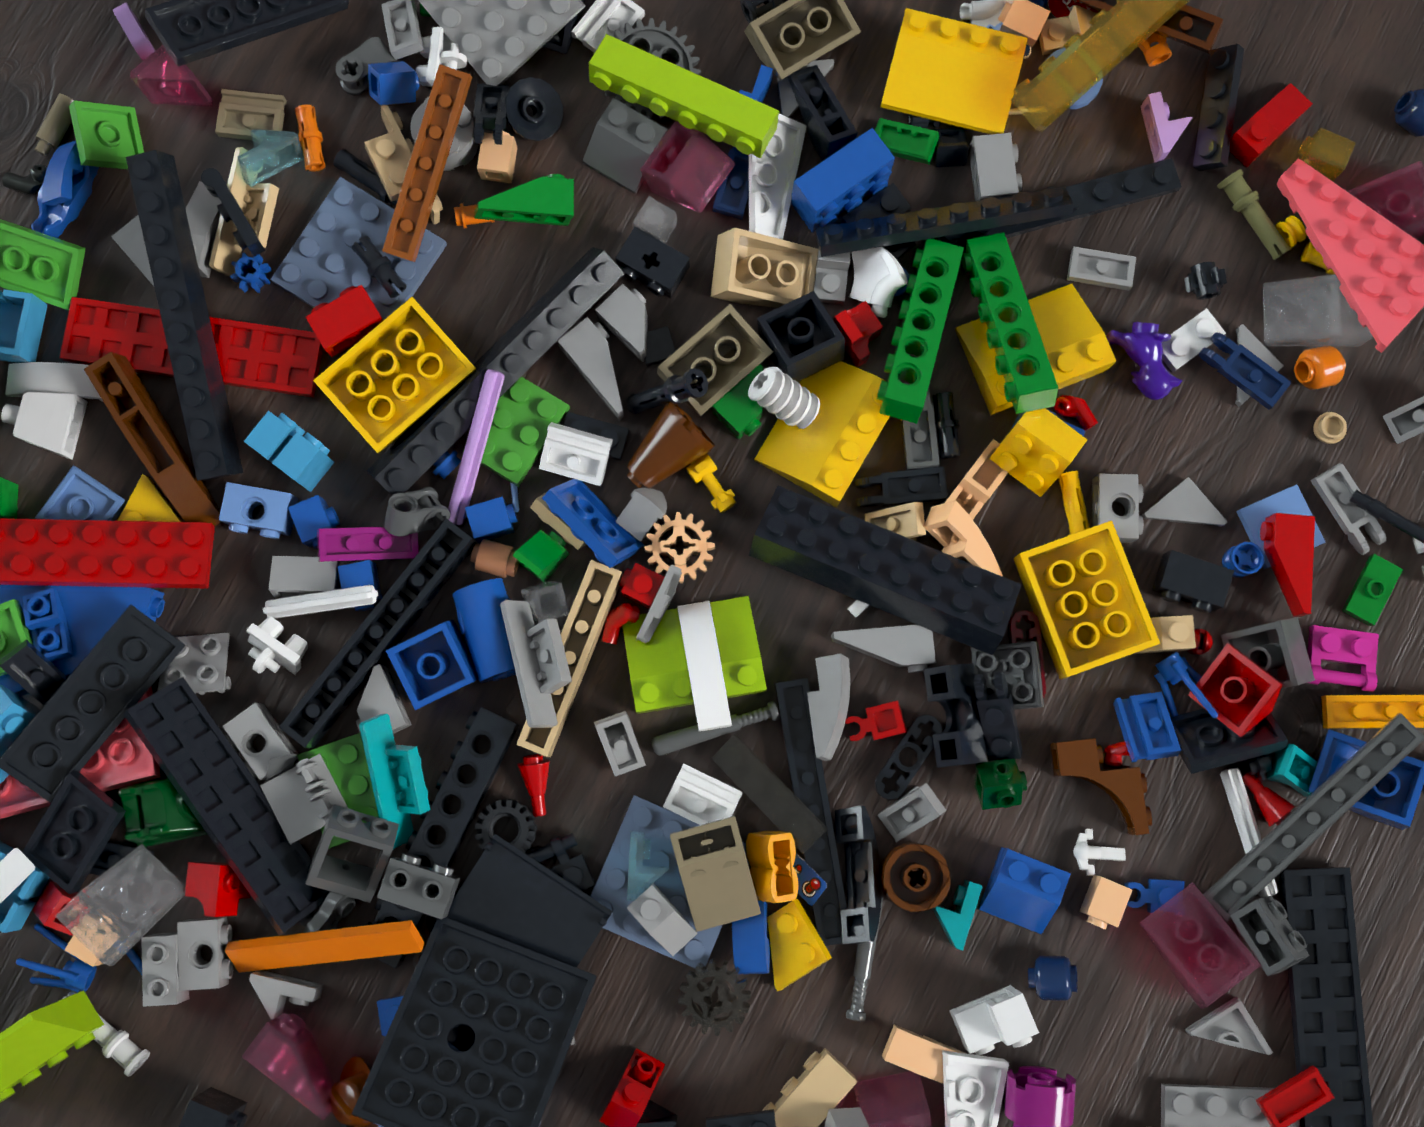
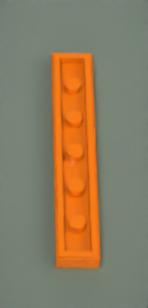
(325, 946)

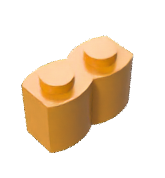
(772, 864)

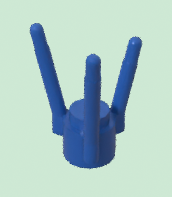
(1175, 669)
(75, 974)

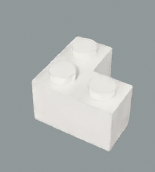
(994, 1019)

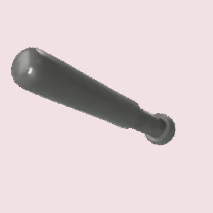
(690, 736)
(862, 973)

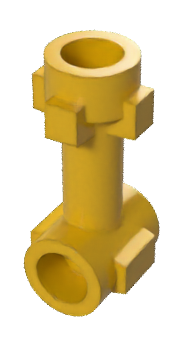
(703, 470)

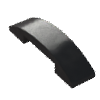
(863, 875)

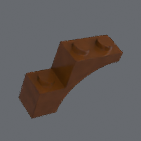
(1123, 785)

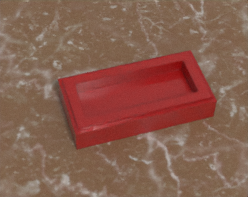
(1295, 1098)

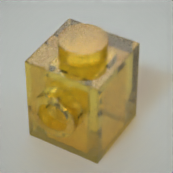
(1327, 152)

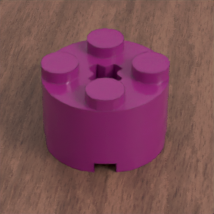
(1039, 1098)

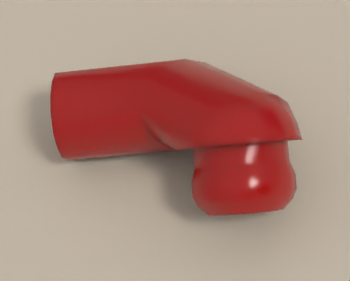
(1077, 408)
(617, 618)
(1114, 753)

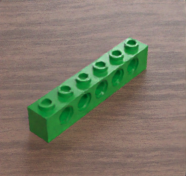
(1009, 324)
(908, 400)

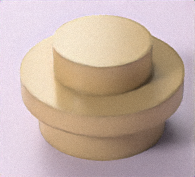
(1330, 428)

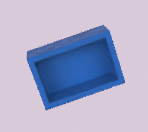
(842, 180)

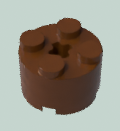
(933, 871)

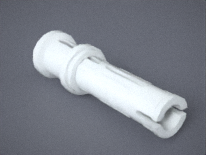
(119, 1047)

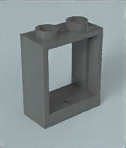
(344, 876)

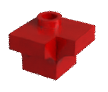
(858, 328)
(215, 888)

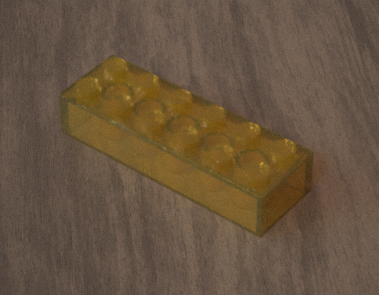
(1090, 58)

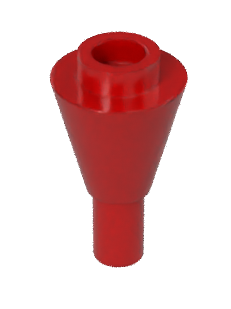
(535, 774)
(1270, 803)

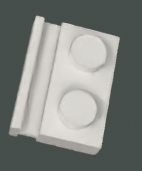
(604, 19)
(575, 454)
(701, 797)

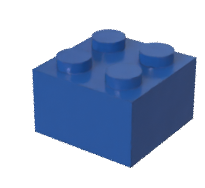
(433, 664)

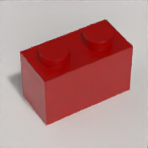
(344, 319)

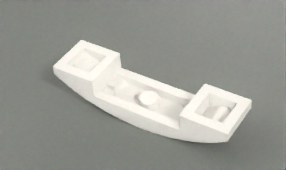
(49, 378)
(704, 666)

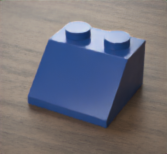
(1024, 890)

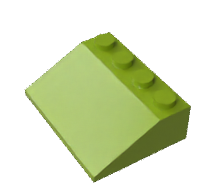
(660, 666)
(44, 1039)

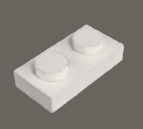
(1190, 340)

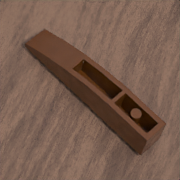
(151, 437)

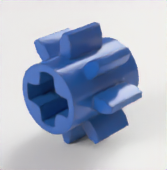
(253, 281)

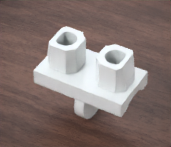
(439, 51)
(265, 639)

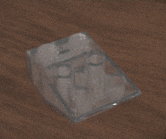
(1310, 314)
(122, 905)

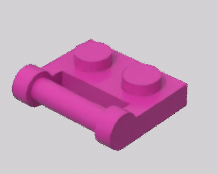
(1343, 647)

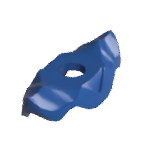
(54, 219)

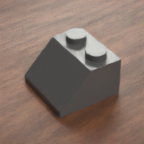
(622, 145)
(1276, 649)

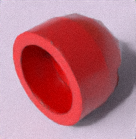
(1207, 642)

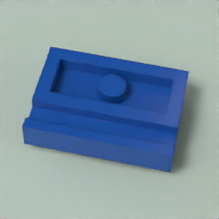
(1147, 727)

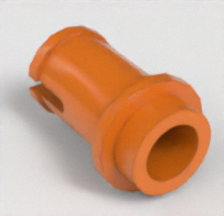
(465, 216)

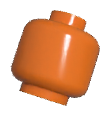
(1320, 367)

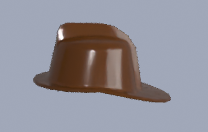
(347, 1091)

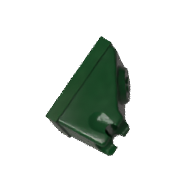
(157, 813)

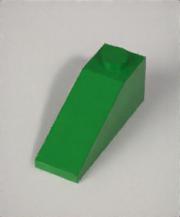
(537, 201)

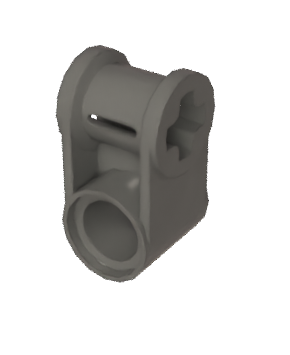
(357, 61)
(413, 512)

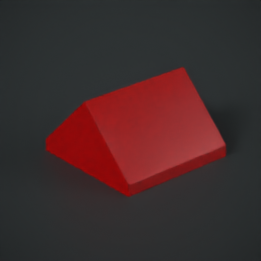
(1238, 690)

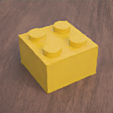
(1038, 449)

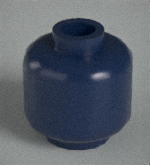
(1410, 112)
(1053, 978)

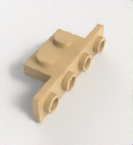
(392, 156)
(257, 205)

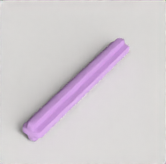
(475, 445)

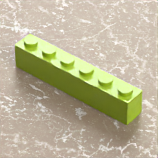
(683, 96)

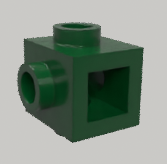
(999, 783)

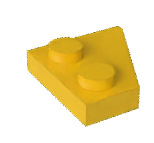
(148, 504)
(794, 945)

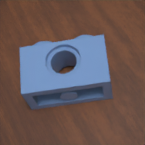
(242, 499)

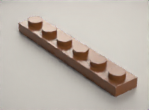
(427, 163)

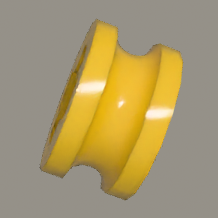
(1292, 230)

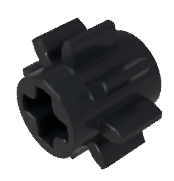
(1205, 280)

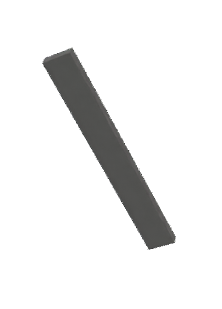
(1314, 816)

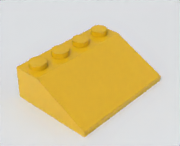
(954, 72)
(1069, 335)
(394, 375)
(837, 441)
(1086, 600)

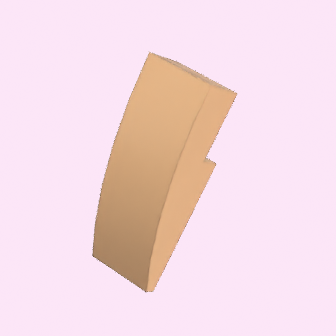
(979, 482)
(960, 536)
(916, 1053)

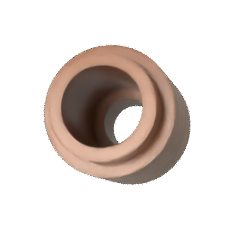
(494, 558)

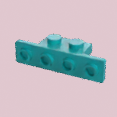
(394, 776)

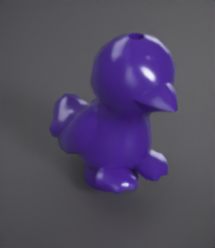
(1146, 350)

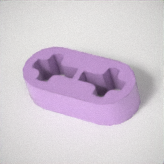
(134, 31)

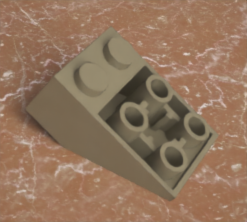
(715, 873)

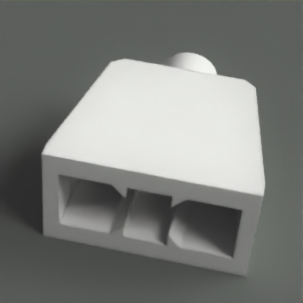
(47, 420)

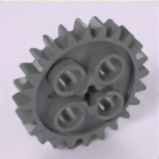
(659, 43)

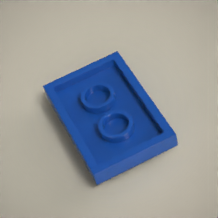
(592, 522)

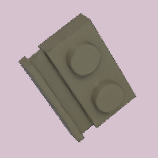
(246, 111)

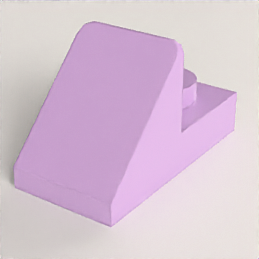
(1160, 131)

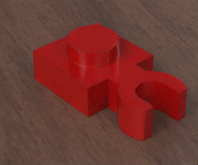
(882, 721)

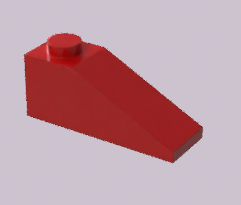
(1268, 124)
(1290, 553)

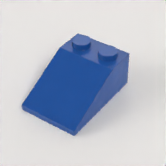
(1391, 799)

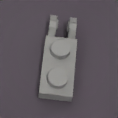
(1336, 489)

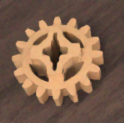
(695, 546)

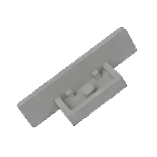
(537, 661)

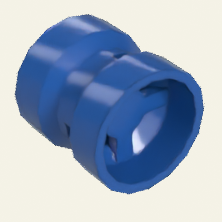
(1249, 559)

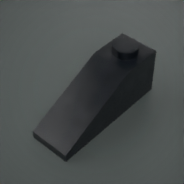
(822, 112)

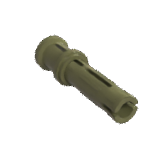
(1246, 202)

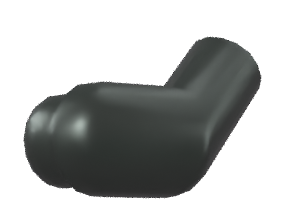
(28, 184)

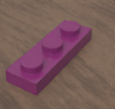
(364, 544)

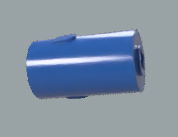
(484, 628)

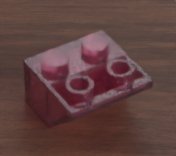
(686, 167)

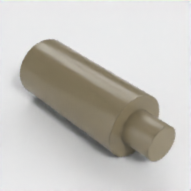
(54, 125)

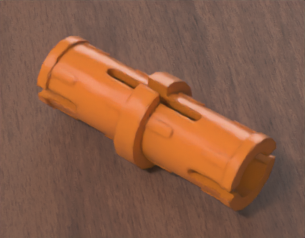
(310, 138)

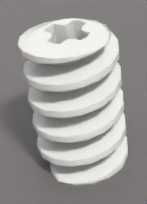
(784, 397)

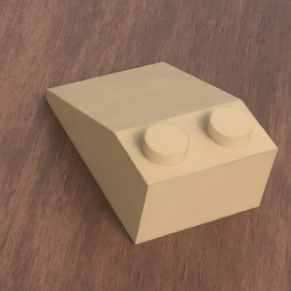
(761, 269)

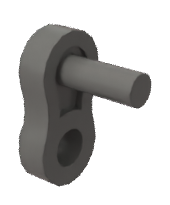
(329, 915)

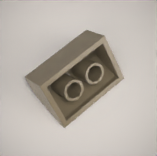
(800, 33)
(723, 351)

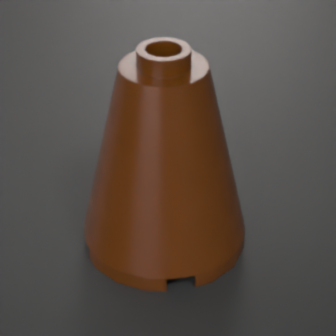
(668, 447)

